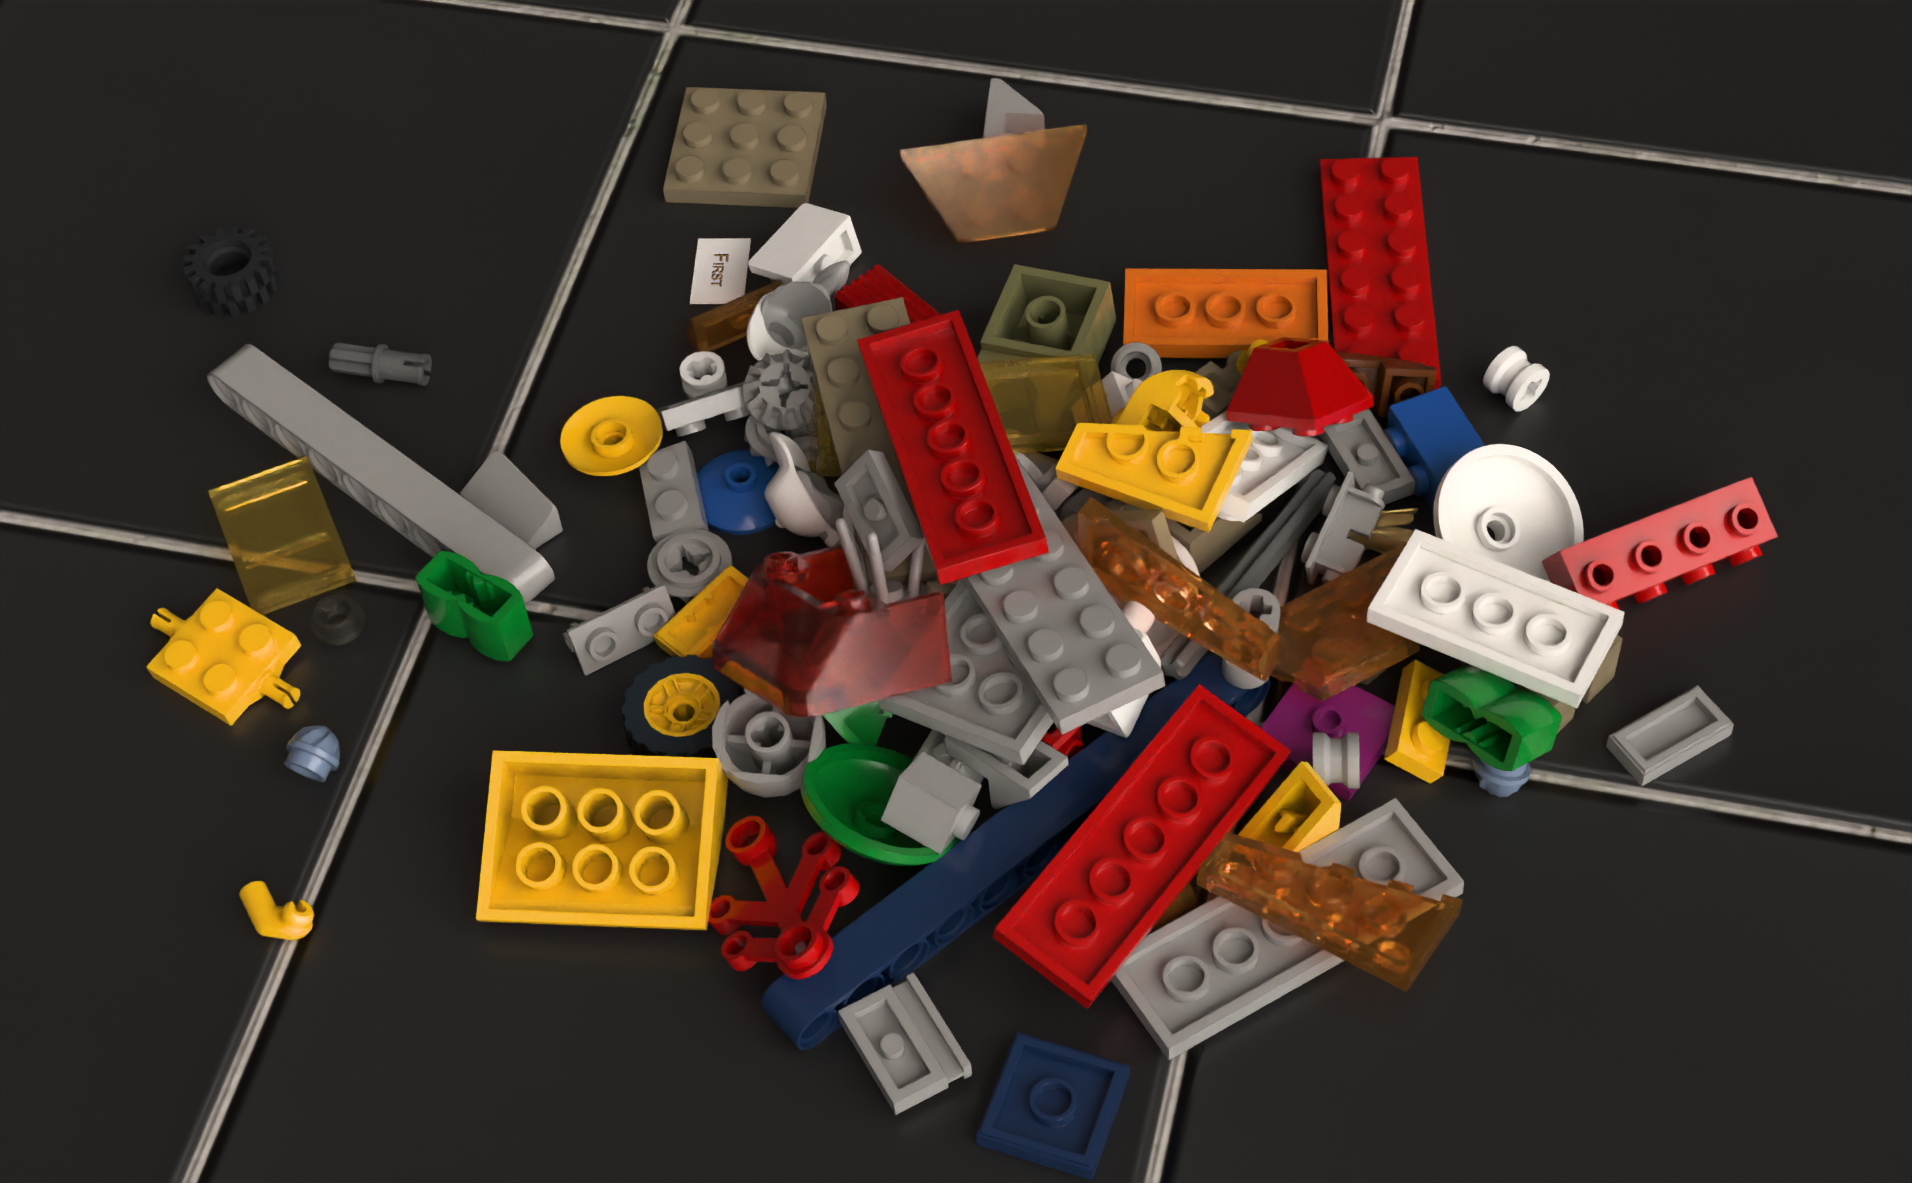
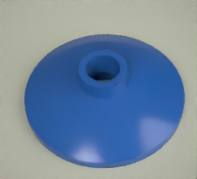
(733, 505)

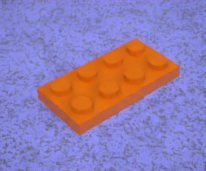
(1222, 309)

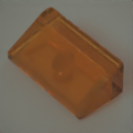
(726, 322)

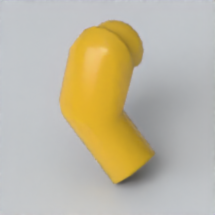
(272, 920)

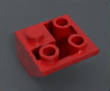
(1297, 387)

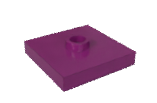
(1345, 712)

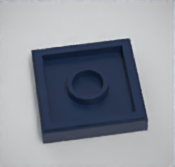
(1053, 1105)

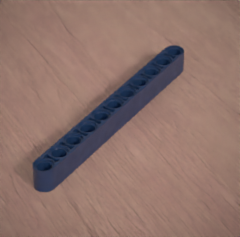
(979, 871)

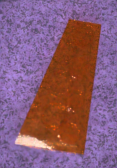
(1355, 919)

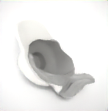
(777, 316)
(800, 496)

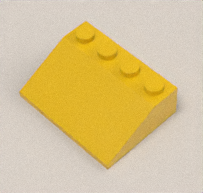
(601, 840)

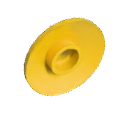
(611, 436)

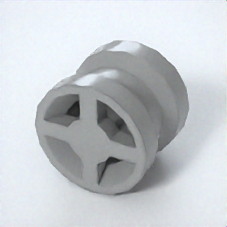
(1337, 759)

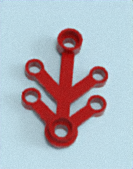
(802, 945)

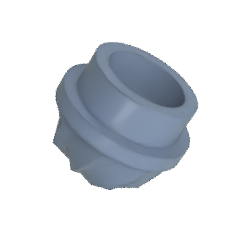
(313, 752)
(1500, 782)

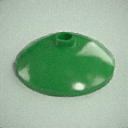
(847, 798)

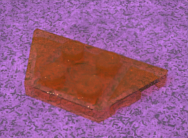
(998, 182)
(1327, 634)

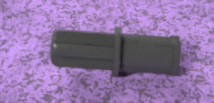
(380, 363)

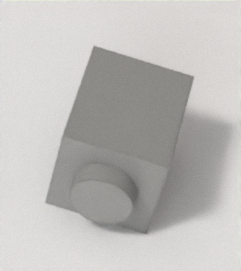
(933, 803)

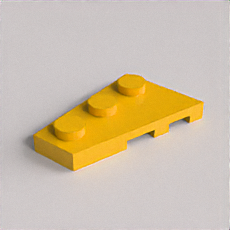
(1156, 470)

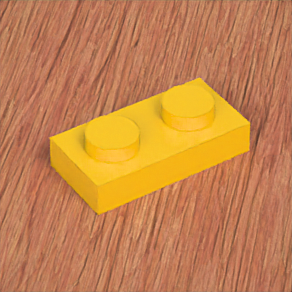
(1411, 740)

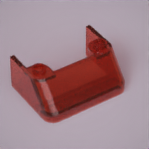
(823, 647)

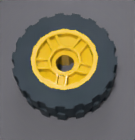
(666, 698)

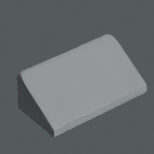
(513, 501)

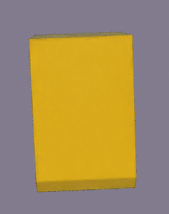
(1296, 813)

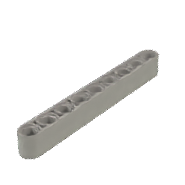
(373, 470)

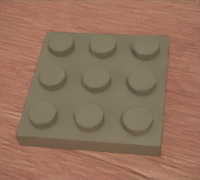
(745, 147)

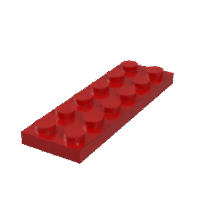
(1378, 259)
(951, 448)
(1141, 846)

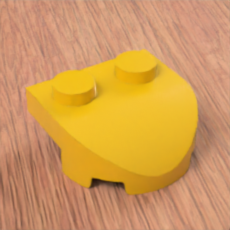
(1167, 402)

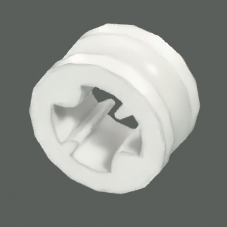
(698, 366)

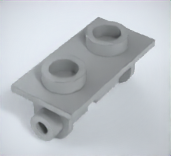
(1347, 512)
(620, 629)

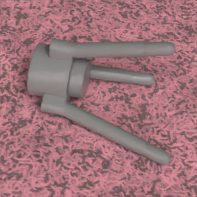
(882, 589)

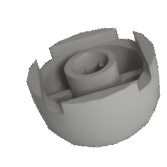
(764, 747)

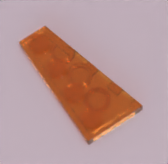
(1175, 595)

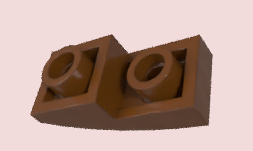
(1390, 378)

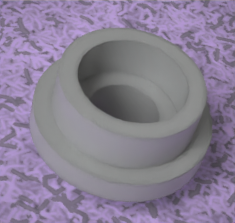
(1136, 351)

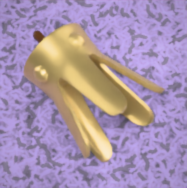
(1386, 534)

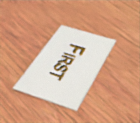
(720, 270)

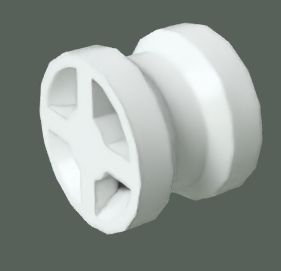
(1516, 378)

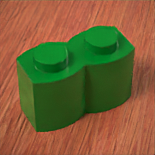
(474, 606)
(1492, 716)

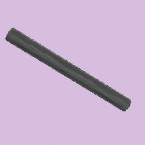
(1257, 562)

